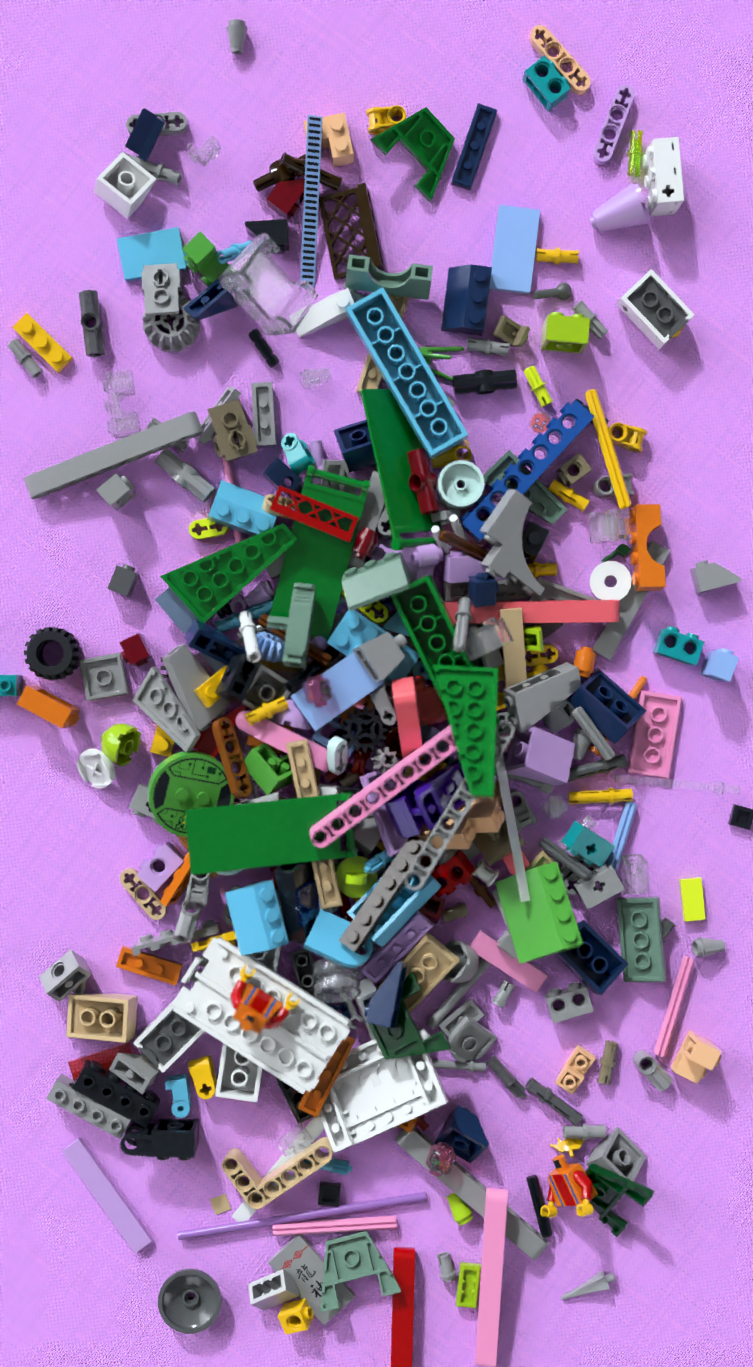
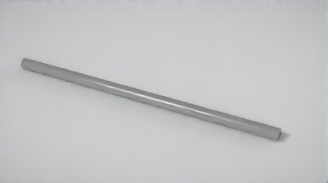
(462, 988)

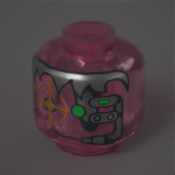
(317, 690)
(440, 1159)

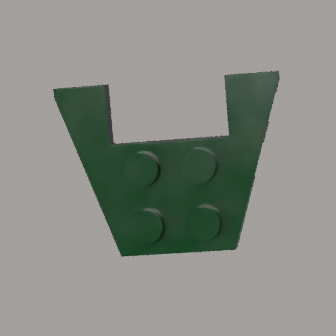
(405, 1038)
(610, 1189)

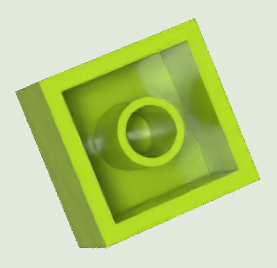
(565, 333)

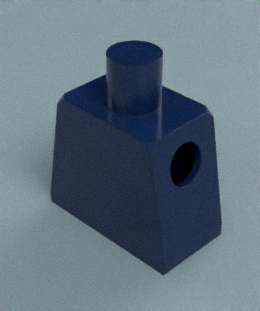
(278, 471)

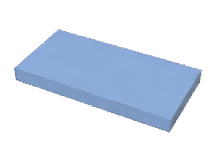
(514, 249)
(348, 684)

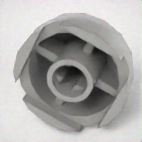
(467, 965)

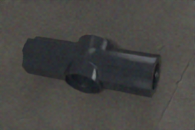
(484, 381)

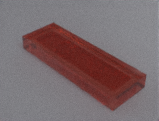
(104, 1057)

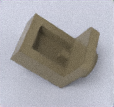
(511, 332)

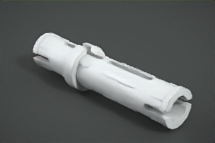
(248, 631)

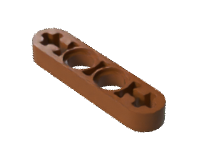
(228, 758)

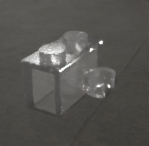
(487, 638)

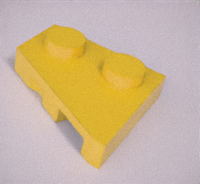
(202, 946)

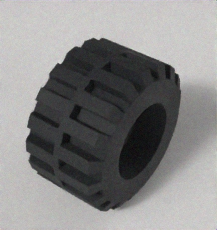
(35, 653)

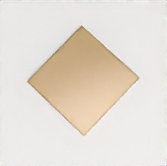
(220, 1204)

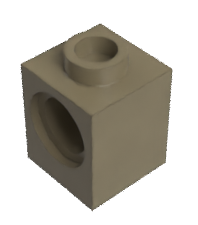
(579, 463)

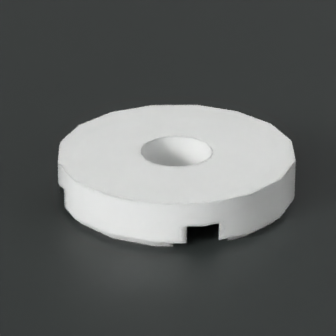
(606, 570)

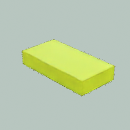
(692, 899)

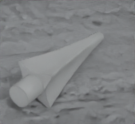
(597, 1283)

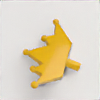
(568, 1146)

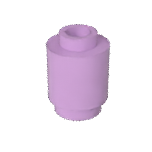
(426, 555)

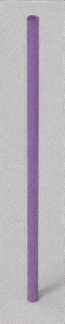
(299, 1216)

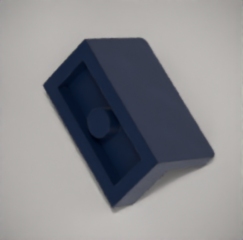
(145, 134)

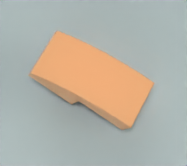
(574, 1069)

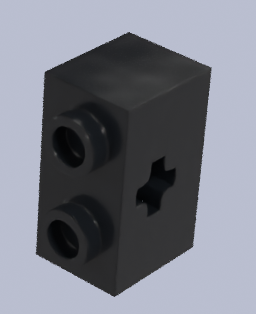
(237, 679)

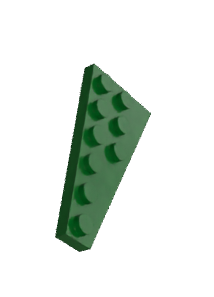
(471, 710)

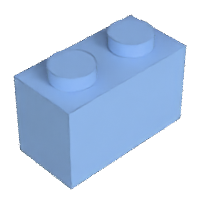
(720, 665)

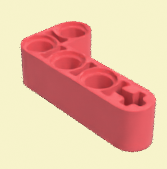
(407, 715)

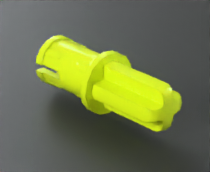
(538, 386)

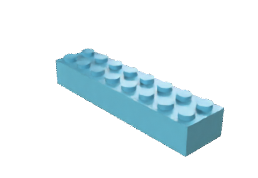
(406, 373)

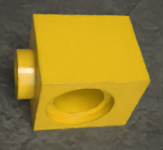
(295, 1316)

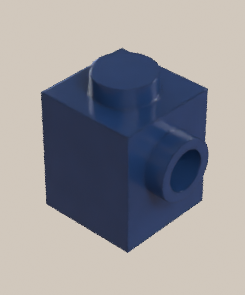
(483, 590)

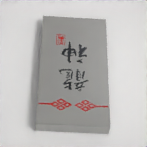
(307, 1271)

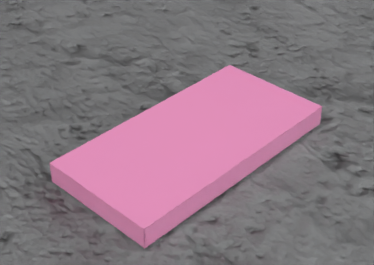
(655, 735)

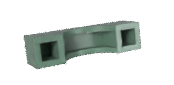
(365, 276)

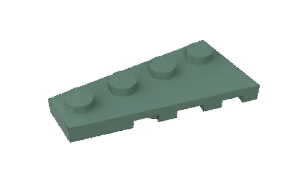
(543, 504)

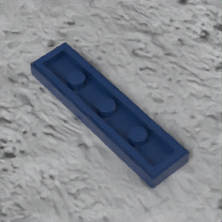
(474, 147)

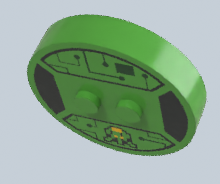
(186, 783)

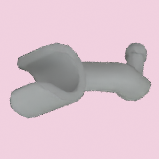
(350, 1005)

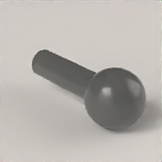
(562, 291)

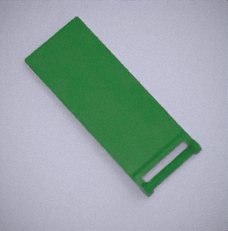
(391, 441)
(319, 556)
(262, 834)

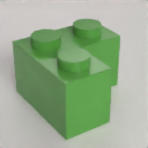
(202, 258)
(268, 769)

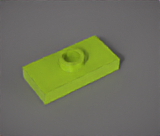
(468, 1285)

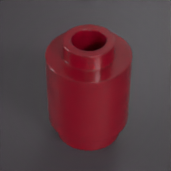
(365, 543)

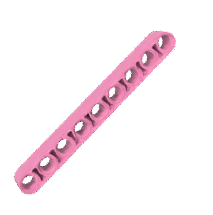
(378, 787)
(491, 1277)

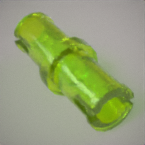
(635, 153)

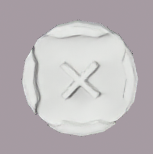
(96, 768)

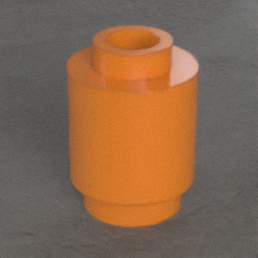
(585, 661)

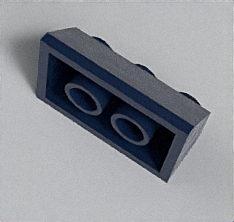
(466, 299)
(607, 706)
(594, 962)

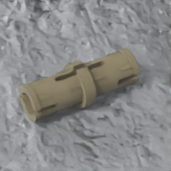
(607, 1062)

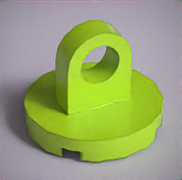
(353, 879)

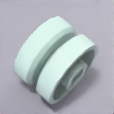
(453, 496)

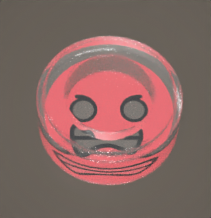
(539, 421)

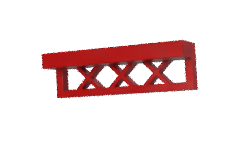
(311, 521)

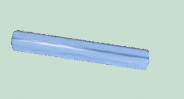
(622, 834)

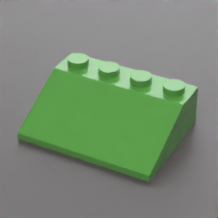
(543, 923)

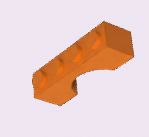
(647, 573)

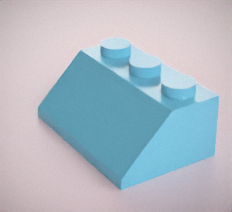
(240, 510)
(256, 917)

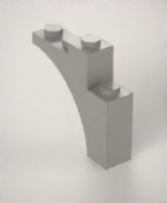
(504, 532)

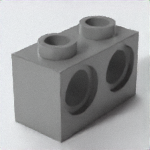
(117, 491)
(569, 1008)

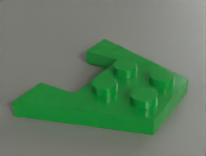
(426, 141)

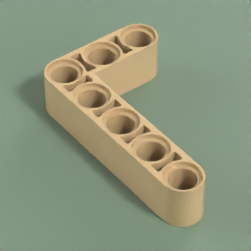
(279, 1175)

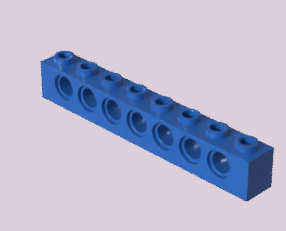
(579, 417)

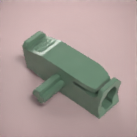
(297, 625)

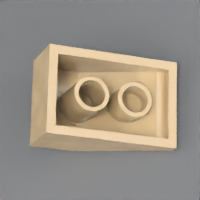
(102, 1017)

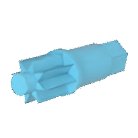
(377, 862)
(335, 1166)

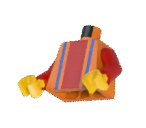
(255, 1007)
(568, 1187)

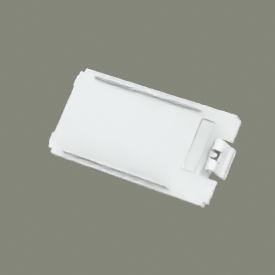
(291, 1052)

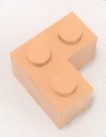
(337, 138)
(695, 1056)

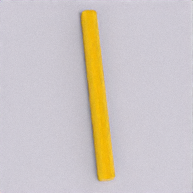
(608, 449)

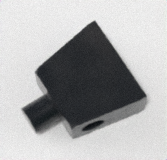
(532, 540)

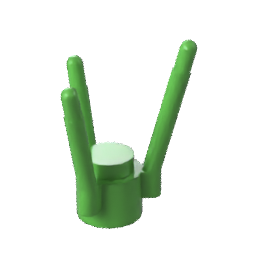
(428, 354)

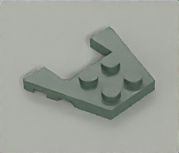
(351, 1259)

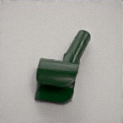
(622, 550)

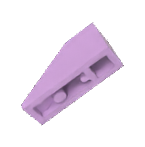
(459, 566)

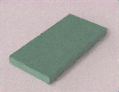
(641, 939)

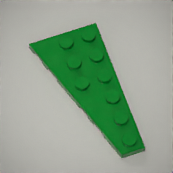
(219, 576)

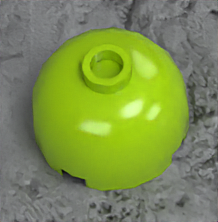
(120, 742)

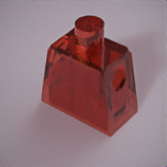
(428, 703)

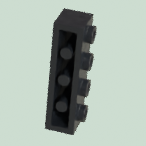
(115, 1093)

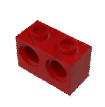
(451, 875)

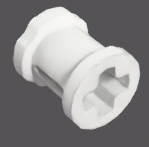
(485, 873)

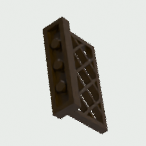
(367, 224)

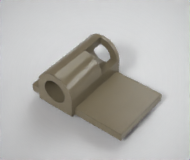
(230, 424)

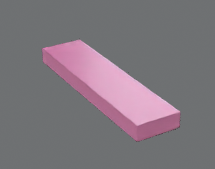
(524, 973)

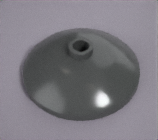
(189, 1313)

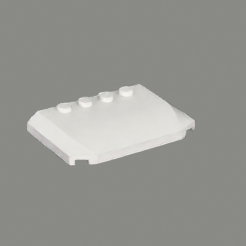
(378, 1095)

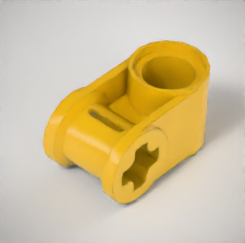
(384, 118)
(630, 436)
(203, 1073)

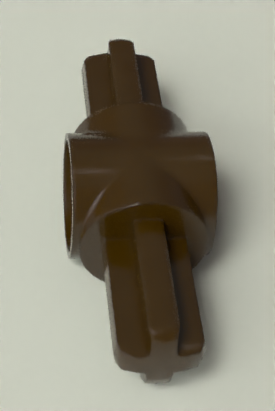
(275, 175)

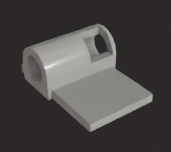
(161, 289)

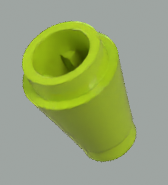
(460, 1210)

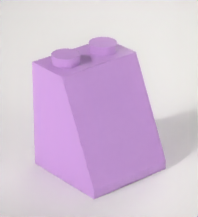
(540, 756)

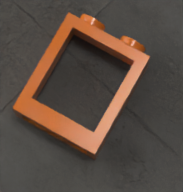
(48, 706)

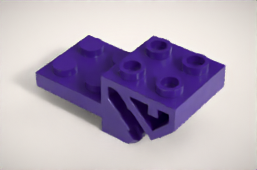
(425, 801)

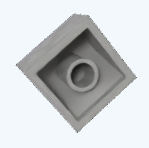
(618, 1155)

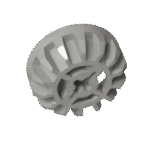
(179, 338)

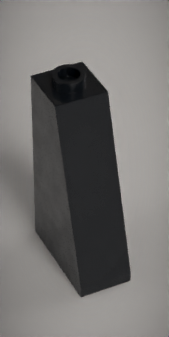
(290, 879)

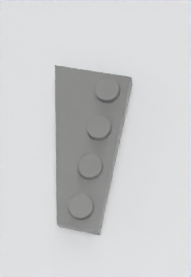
(165, 710)
(154, 943)

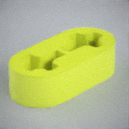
(210, 533)

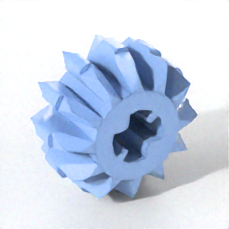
(270, 646)

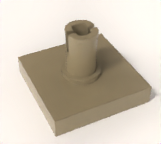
(495, 844)

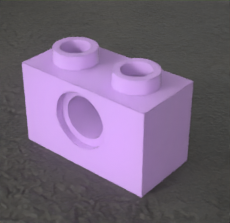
(153, 877)

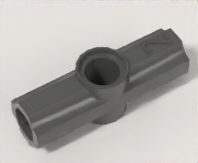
(91, 311)

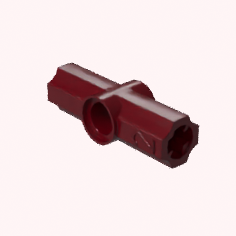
(422, 481)

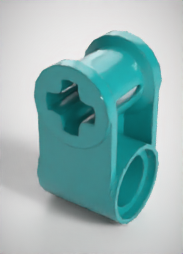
(297, 453)

